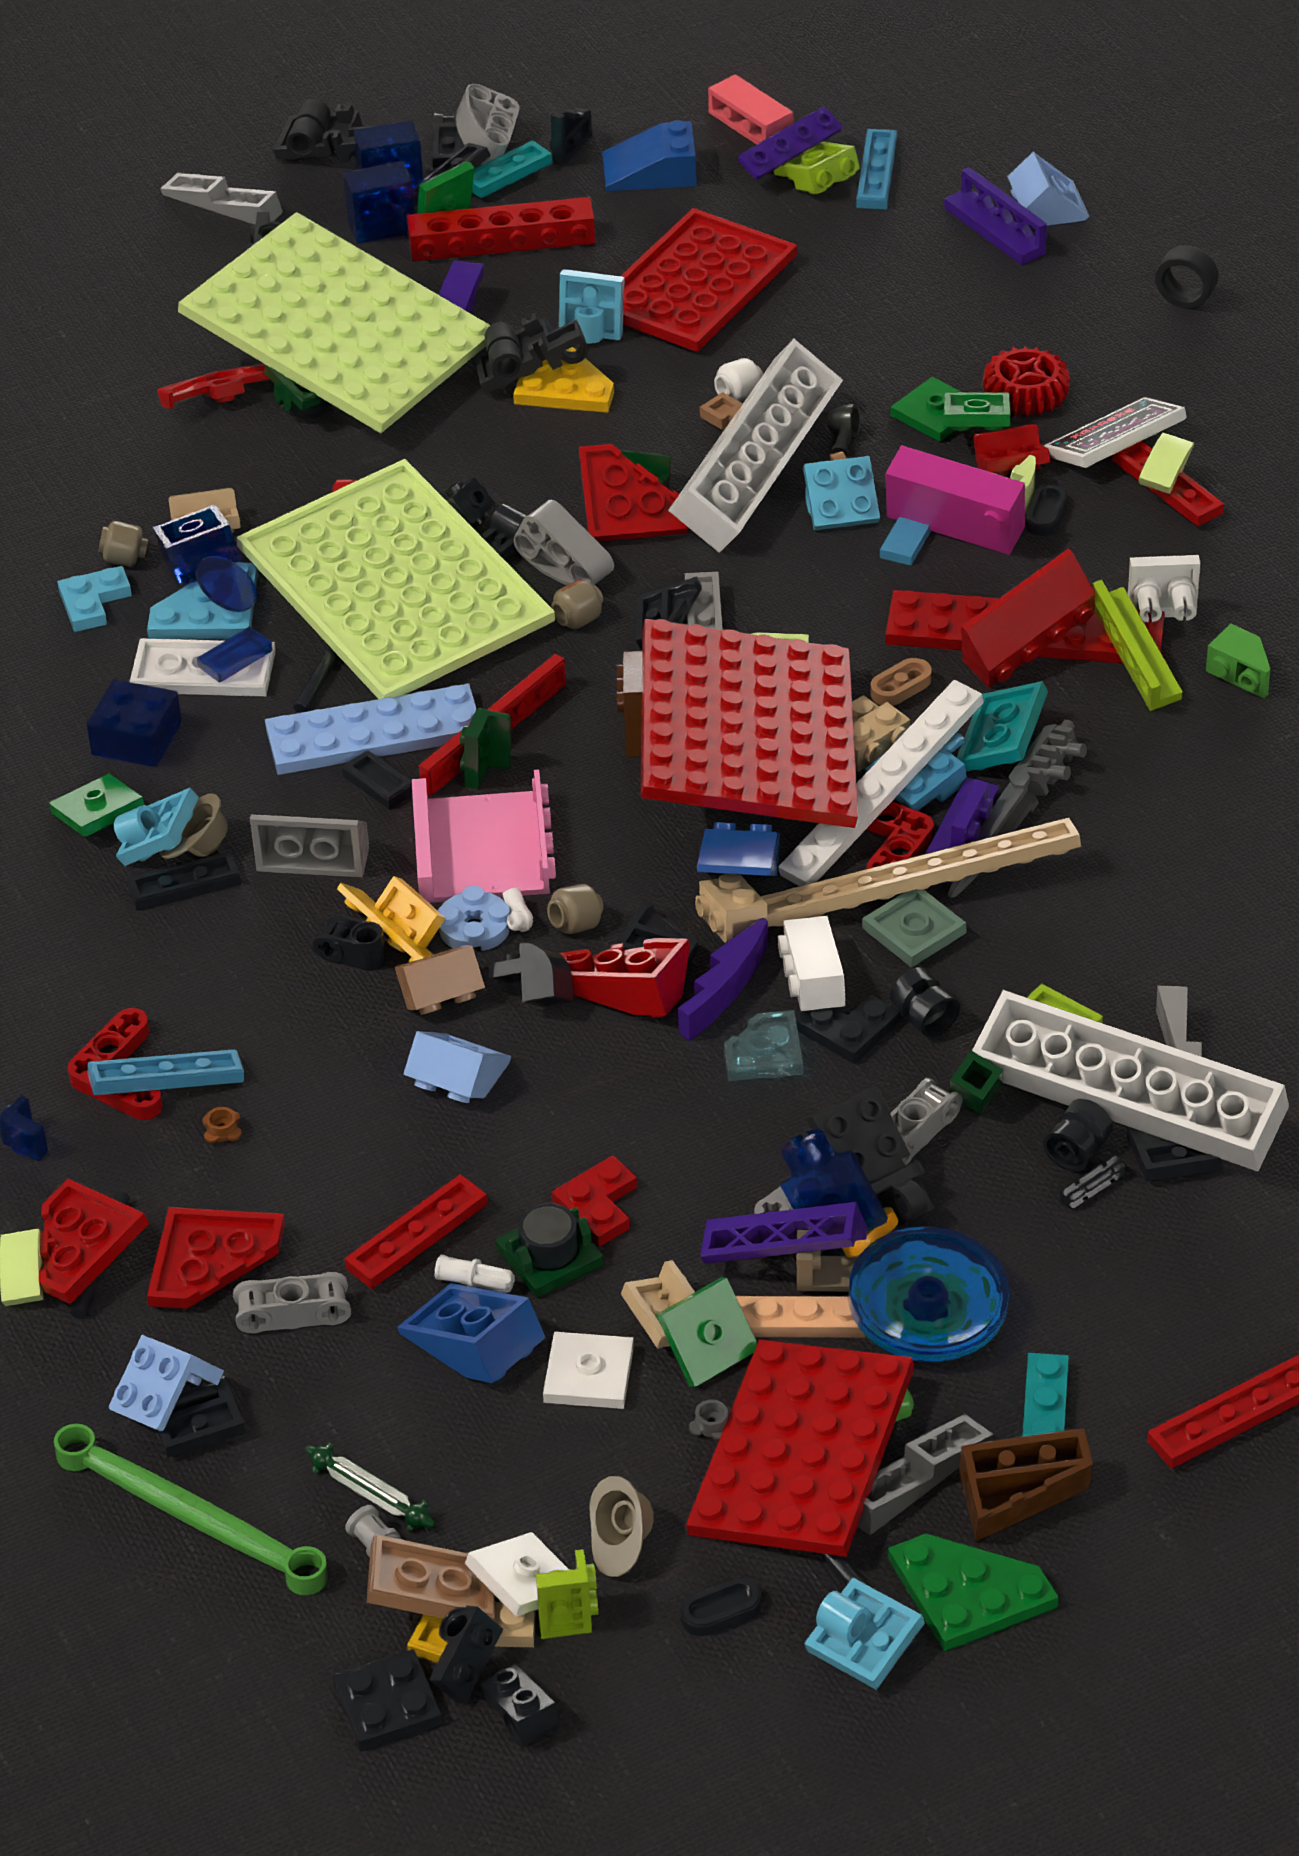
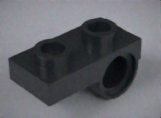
(503, 528)
(469, 1642)
(521, 1703)

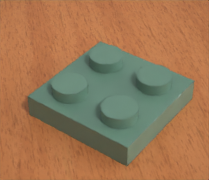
(914, 926)

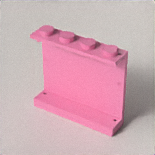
(483, 842)

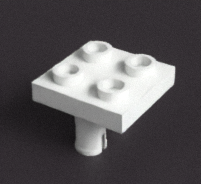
(1164, 585)

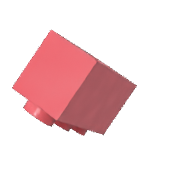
(747, 109)

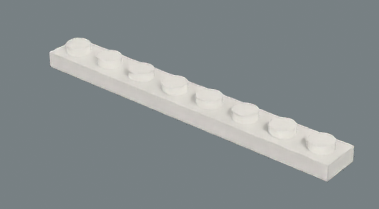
(884, 782)

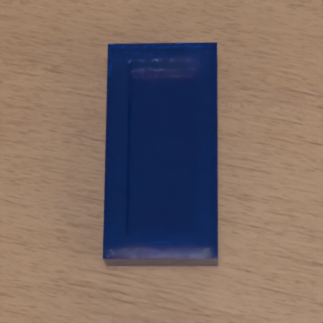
(234, 654)

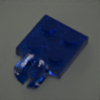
(828, 1178)

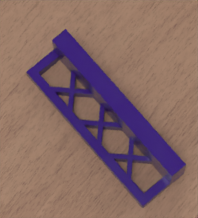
(997, 223)
(777, 1232)

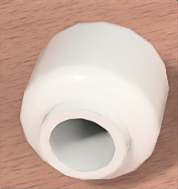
(737, 378)

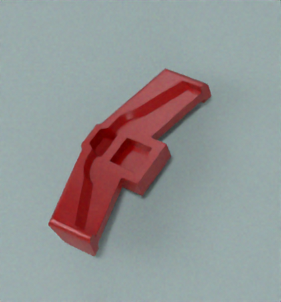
(216, 385)

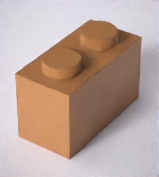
(440, 978)

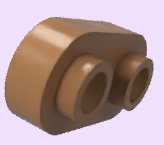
(901, 681)

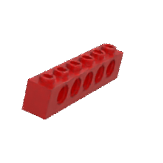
(501, 229)

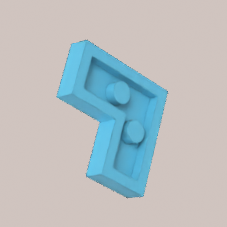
(85, 593)

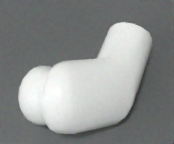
(520, 916)

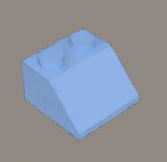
(1046, 192)
(454, 1065)

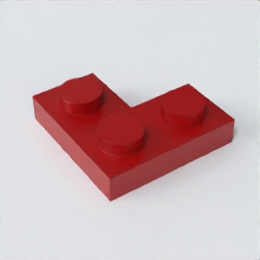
(594, 1197)

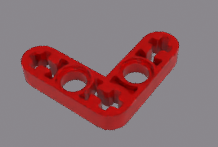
(907, 831)
(114, 1034)

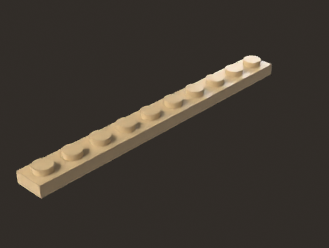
(918, 872)

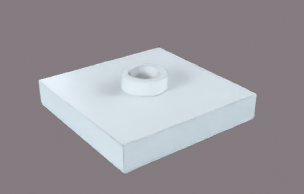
(588, 1370)
(511, 1570)

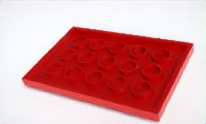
(700, 278)
(801, 1447)

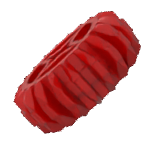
(1031, 378)

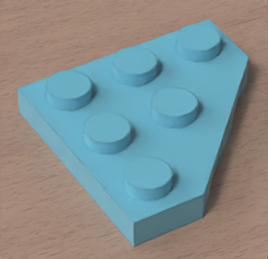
(194, 616)

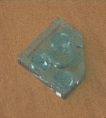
(765, 1048)

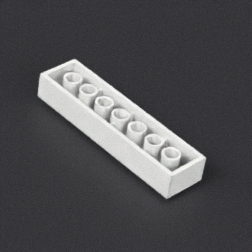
(755, 446)
(1134, 1080)

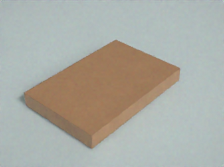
(423, 1579)

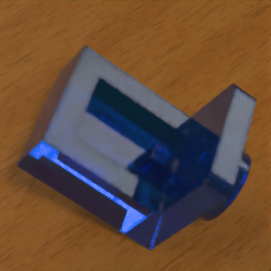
(21, 1131)

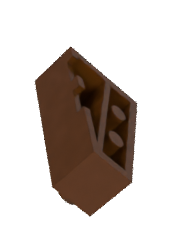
(630, 700)
(1022, 1477)

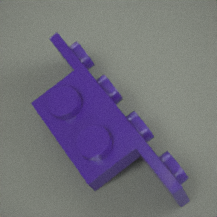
(790, 143)
(965, 815)

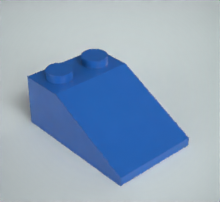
(652, 159)
(739, 852)
(475, 1330)

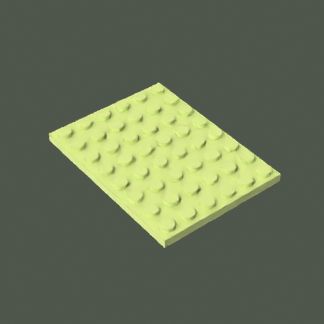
(337, 321)
(395, 580)

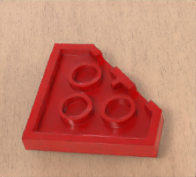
(624, 497)
(82, 1237)
(208, 1251)

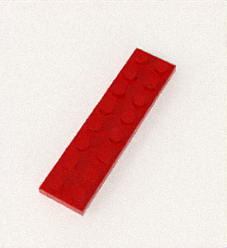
(937, 619)

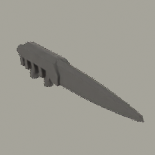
(1029, 778)

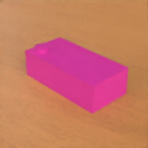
(956, 499)

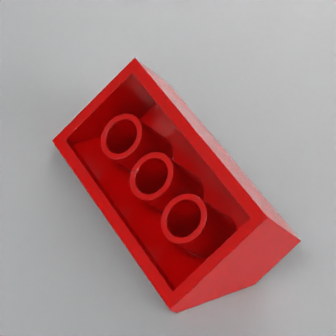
(1027, 619)

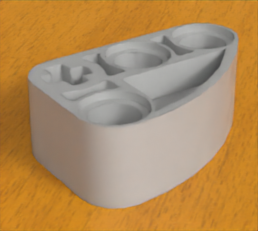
(486, 119)
(561, 546)

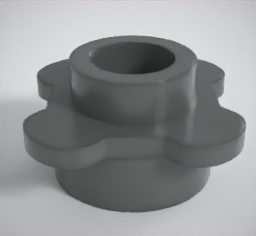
(710, 1411)

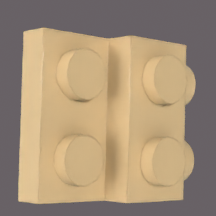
(875, 730)

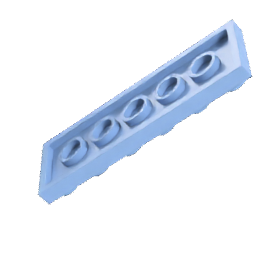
(378, 725)

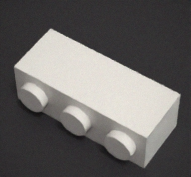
(812, 963)

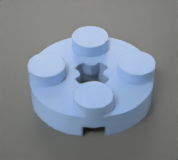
(474, 904)

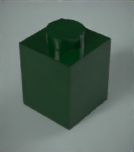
(976, 1082)

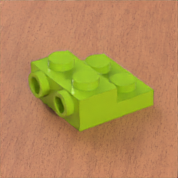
(821, 167)

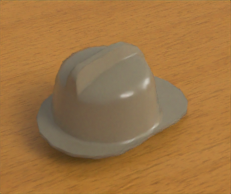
(204, 830)
(618, 1525)

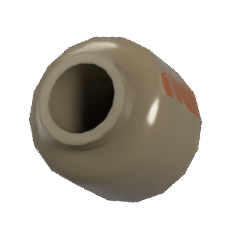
(577, 604)

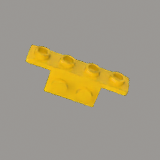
(400, 913)

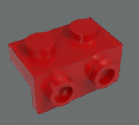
(1009, 447)

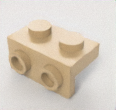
(222, 498)
(728, 902)
(653, 1296)

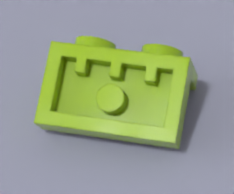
(567, 1599)

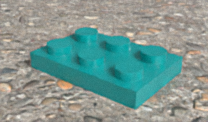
(1002, 726)

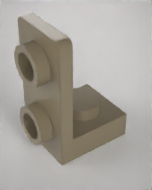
(822, 1272)

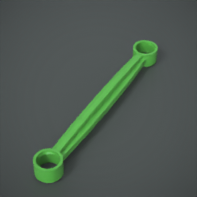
(191, 1509)

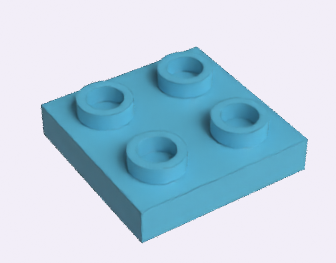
(594, 302)
(841, 493)
(154, 826)
(863, 1632)

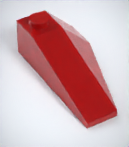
(634, 979)

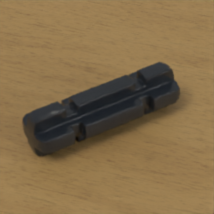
(1092, 1182)

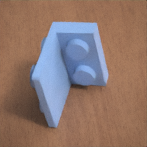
(156, 1381)

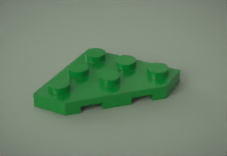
(968, 1589)

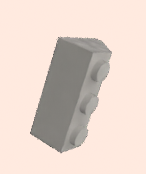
(309, 845)

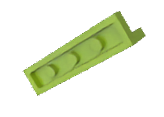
(1135, 647)

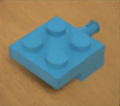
(937, 779)

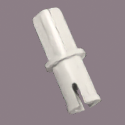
(474, 1274)

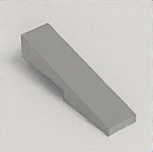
(215, 195)
(1172, 1016)

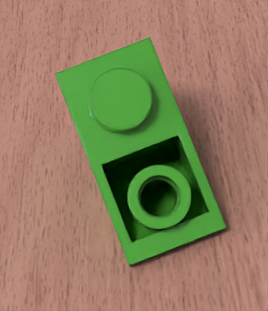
(1239, 659)

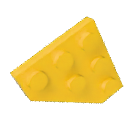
(567, 387)

